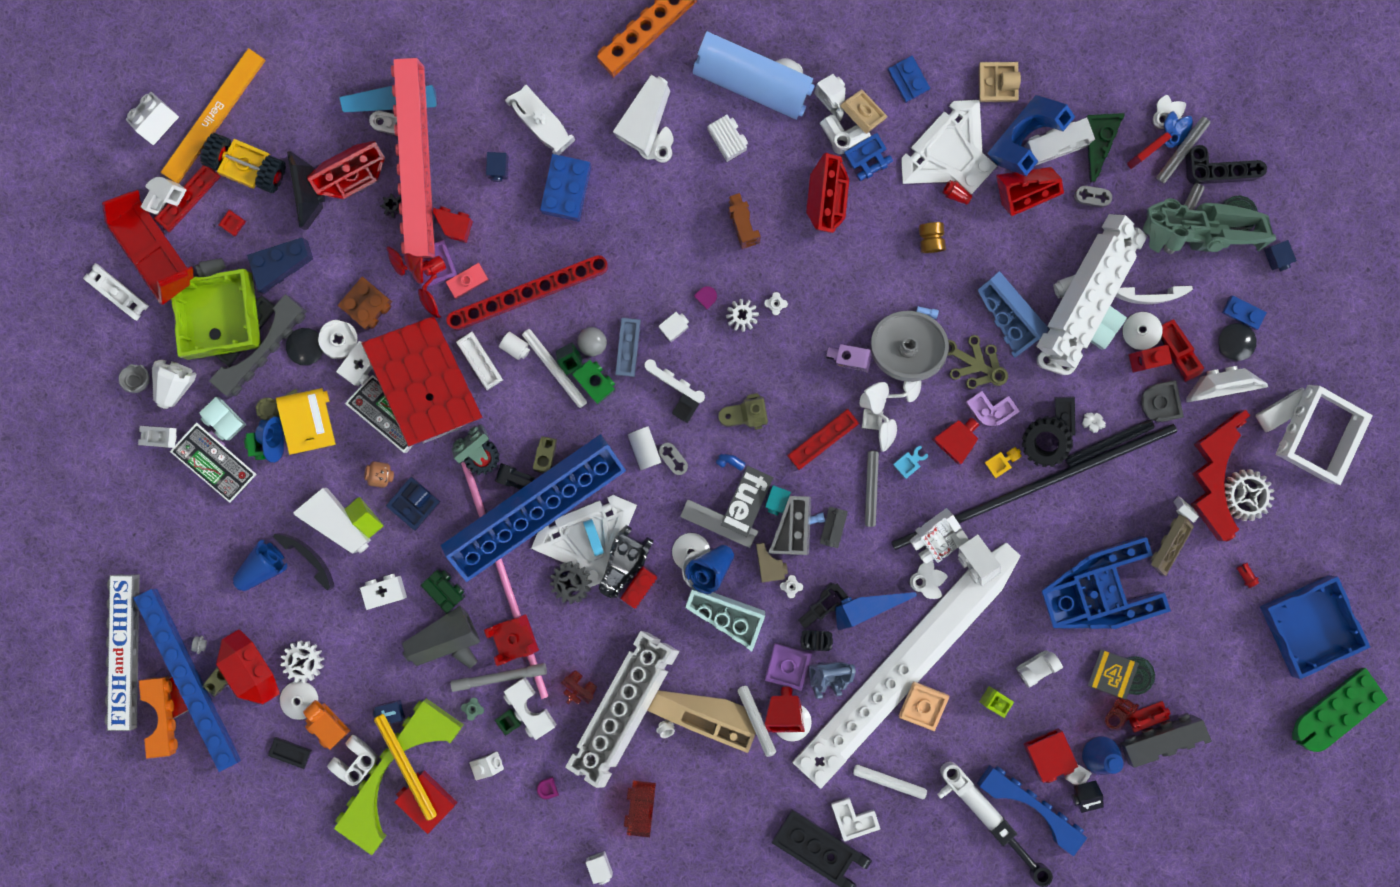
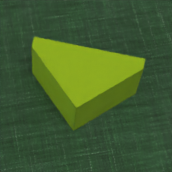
(363, 518)
(996, 702)

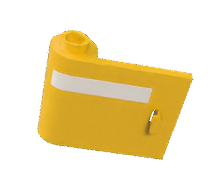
(305, 417)

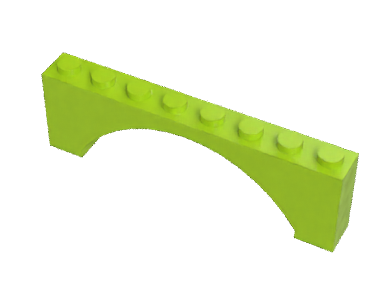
(361, 819)

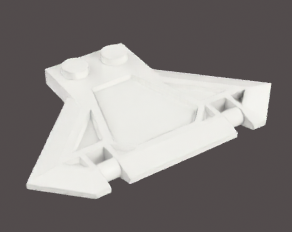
(950, 150)
(574, 542)

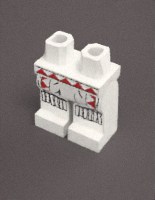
(940, 537)

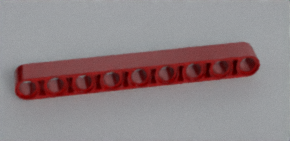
(517, 292)

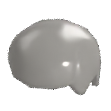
(591, 341)
(134, 378)

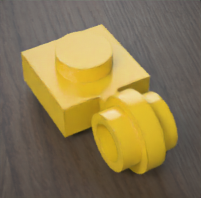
(999, 464)

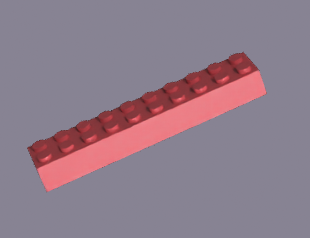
(413, 157)

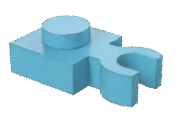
(908, 464)

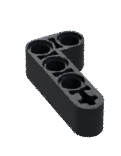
(1225, 168)

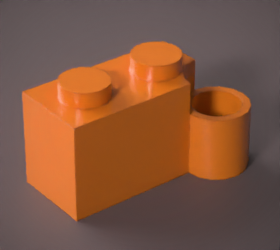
(324, 724)

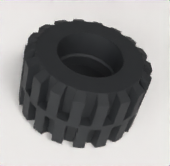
(1047, 457)

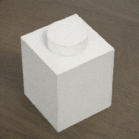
(674, 326)
(599, 868)

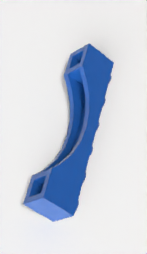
(1063, 833)

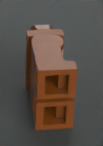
(741, 220)

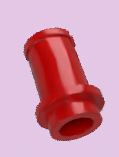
(1248, 576)

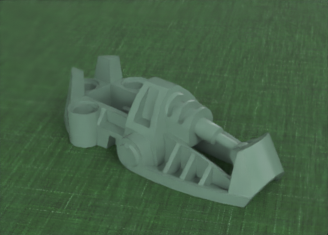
(1205, 227)

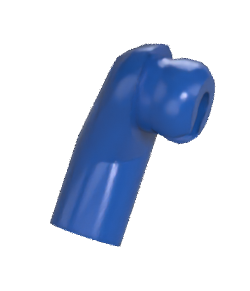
(731, 459)

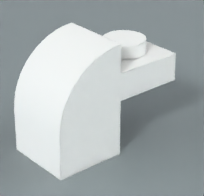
(160, 192)

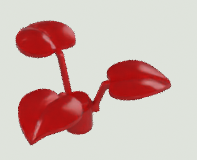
(417, 267)

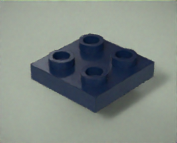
(413, 503)

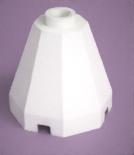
(170, 382)

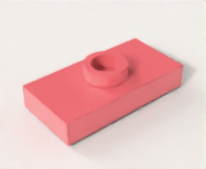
(467, 280)

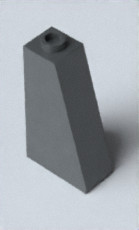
(441, 638)

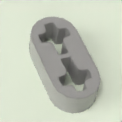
(1092, 201)
(669, 461)

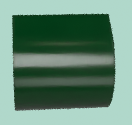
(508, 722)

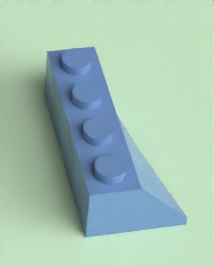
(1012, 314)

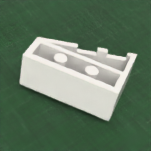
(1059, 143)

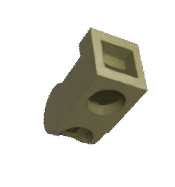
(545, 454)
(215, 683)

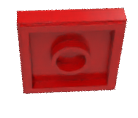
(1149, 150)

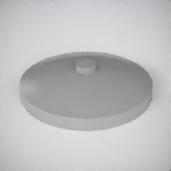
(909, 346)

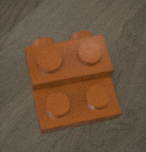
(365, 304)

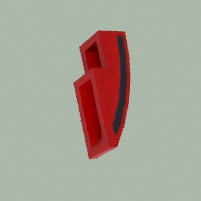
(1181, 351)

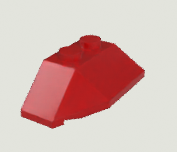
(348, 171)
(828, 193)
(245, 669)

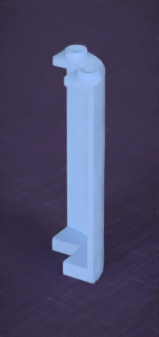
(753, 76)

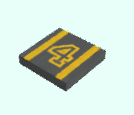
(1113, 674)

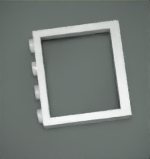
(1347, 446)

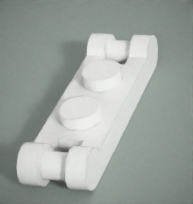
(115, 291)
(667, 376)

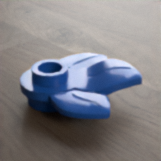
(1177, 128)

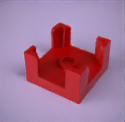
(513, 639)

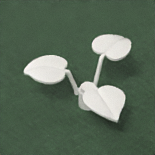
(875, 399)

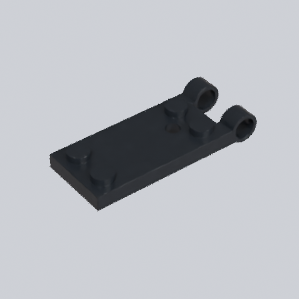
(813, 844)

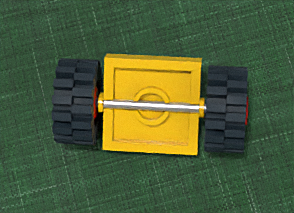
(243, 163)

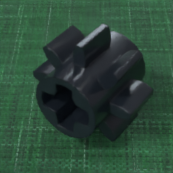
(388, 202)

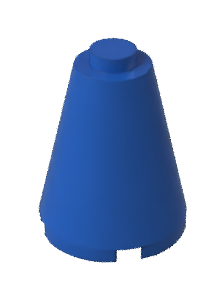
(260, 565)
(710, 569)
(1102, 756)

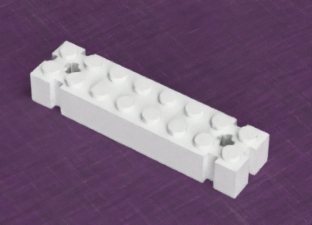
(1092, 290)
(622, 709)

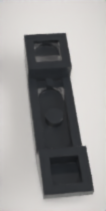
(323, 576)

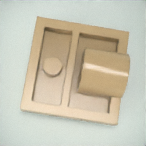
(999, 82)

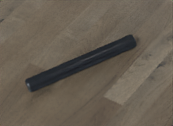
(1109, 442)

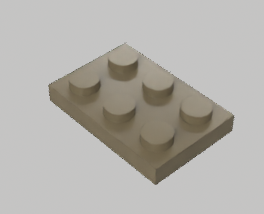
(1172, 544)

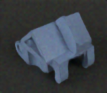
(831, 674)

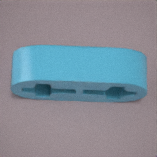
(593, 537)

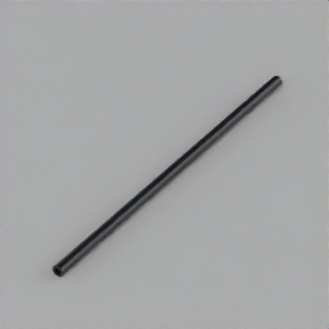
(1052, 479)

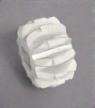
(749, 315)

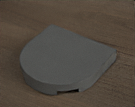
(1162, 402)

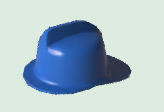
(271, 437)

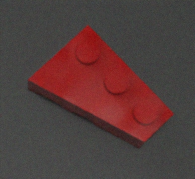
(1024, 192)

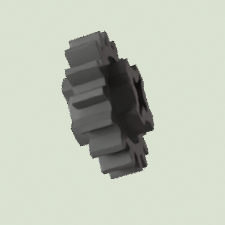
(563, 585)

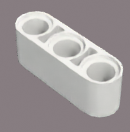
(1280, 411)

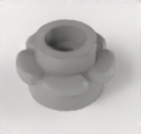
(198, 644)

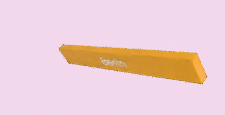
(213, 115)

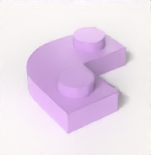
(989, 414)

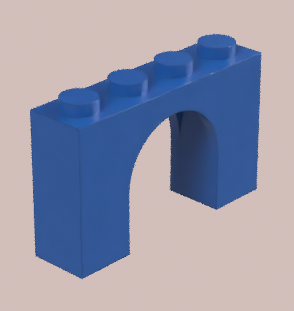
(1037, 114)

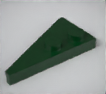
(1104, 130)

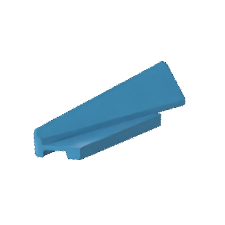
(379, 100)

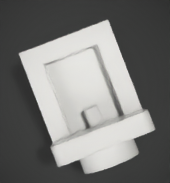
(486, 766)

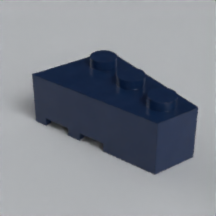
(278, 262)

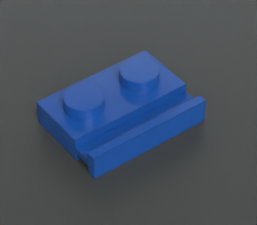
(908, 79)

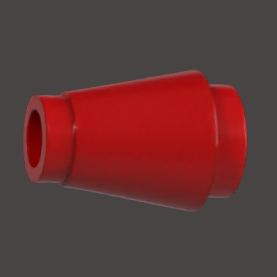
(956, 192)

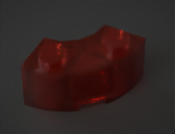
(641, 808)

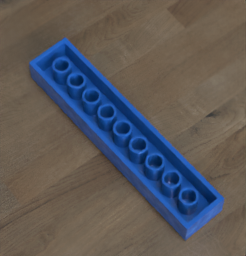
(532, 508)

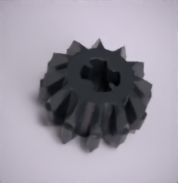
(816, 640)

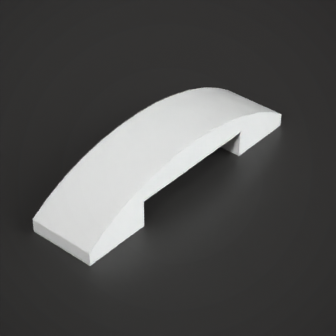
(1174, 292)

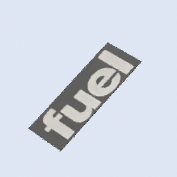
(747, 501)

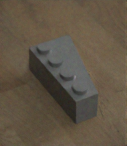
(1165, 739)

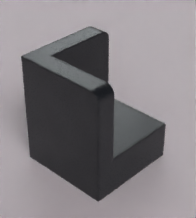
(685, 408)

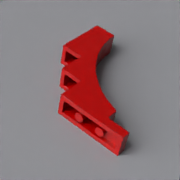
(1216, 449)

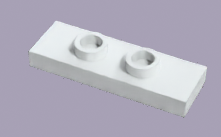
(479, 361)

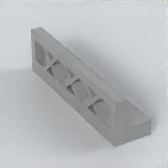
(712, 521)

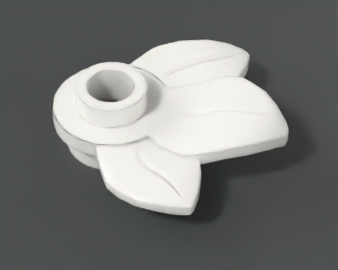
(1164, 107)
(661, 142)
(930, 580)

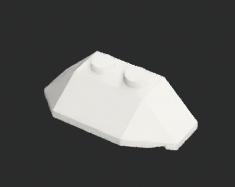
(1225, 383)

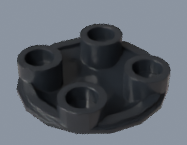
(1237, 342)
(303, 346)

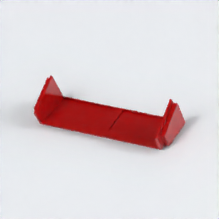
(146, 246)

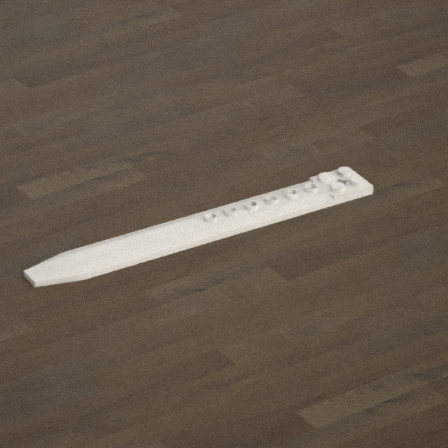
(902, 667)

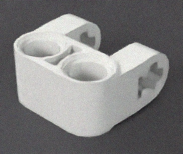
(1039, 667)
(343, 771)

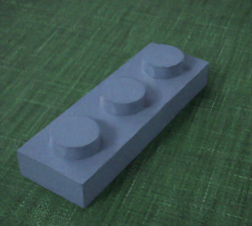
(628, 347)

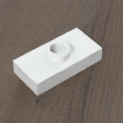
(1185, 509)

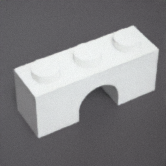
(536, 723)

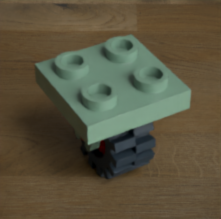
(476, 451)

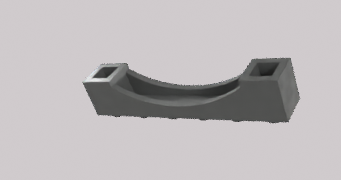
(287, 315)

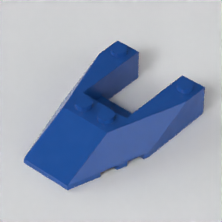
(1093, 594)

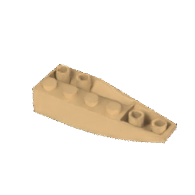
(707, 716)

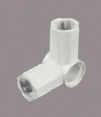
(836, 132)

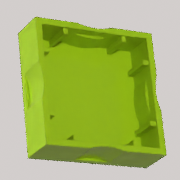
(217, 302)

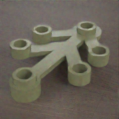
(978, 364)

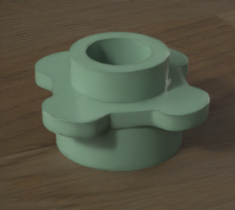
(478, 709)

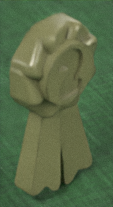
(267, 407)

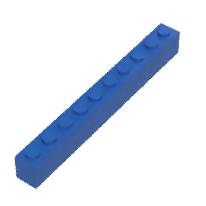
(187, 679)

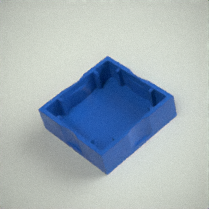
(1314, 626)

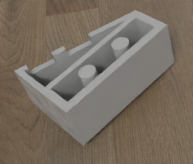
(794, 528)

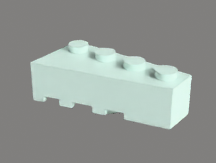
(728, 615)

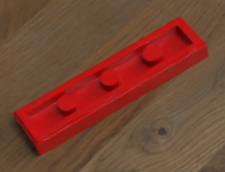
(195, 190)
(823, 439)

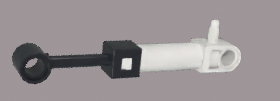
(990, 817)

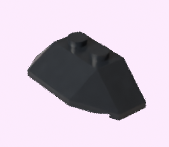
(306, 199)

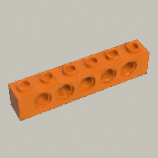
(615, 64)

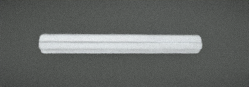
(554, 368)

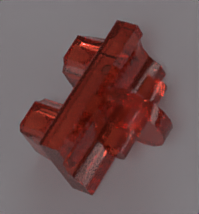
(584, 693)

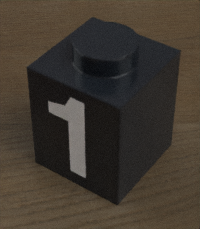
(1088, 796)

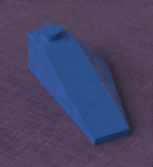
(863, 608)

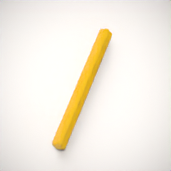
(405, 767)

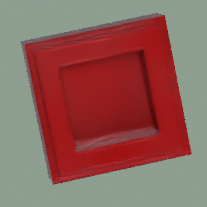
(232, 223)

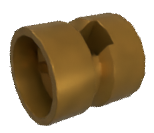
(932, 237)

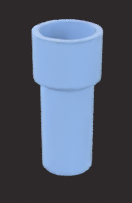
(930, 312)
(819, 518)

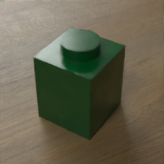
(569, 358)

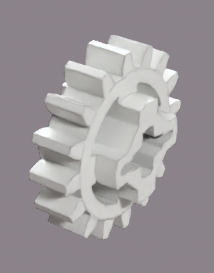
(306, 668)

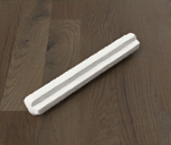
(756, 721)
(890, 782)

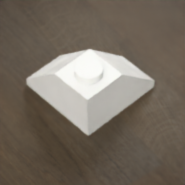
(832, 94)

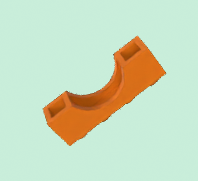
(157, 693)

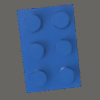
(565, 187)

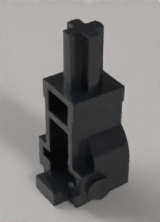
(817, 609)

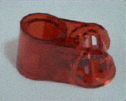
(1122, 712)

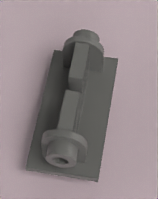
(833, 527)

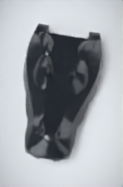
(624, 561)

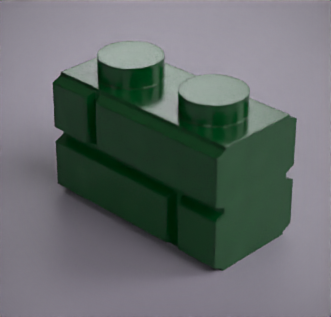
(443, 590)

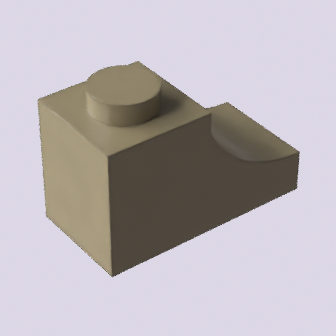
(770, 568)

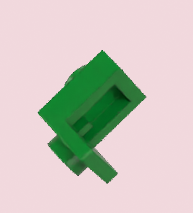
(253, 447)

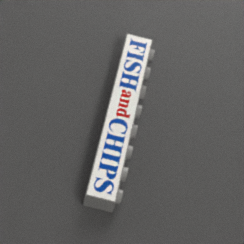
(122, 652)

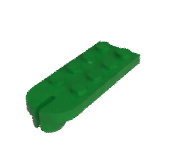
(1338, 712)

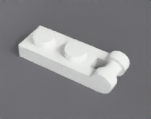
(157, 436)

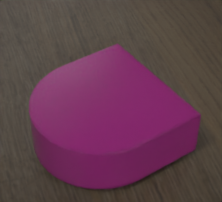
(706, 296)
(547, 788)

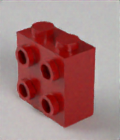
(1051, 755)

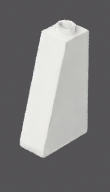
(644, 115)
(330, 518)

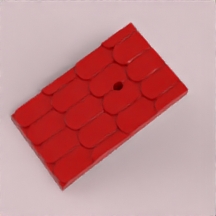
(416, 365)

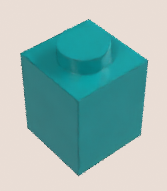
(777, 500)

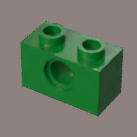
(584, 376)

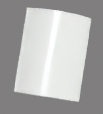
(644, 448)

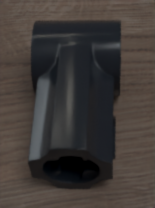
(511, 477)

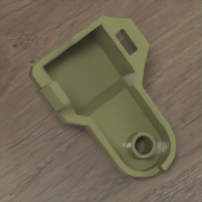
(750, 412)

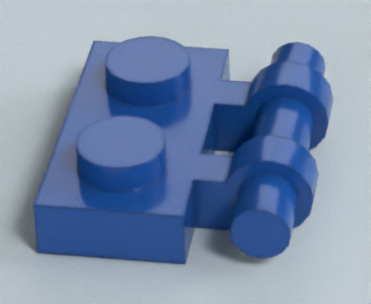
(866, 151)

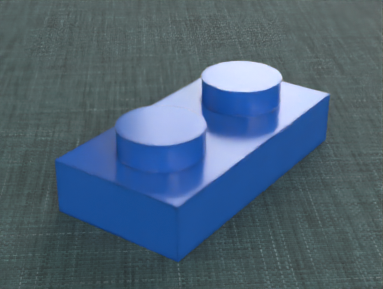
(1244, 312)

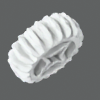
(1257, 508)

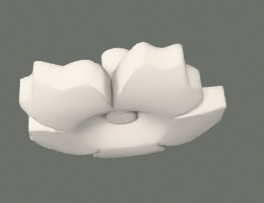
(1093, 421)

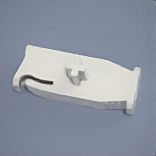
(540, 120)

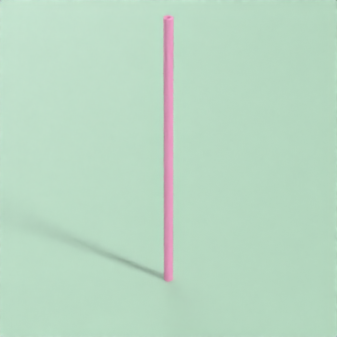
(502, 573)

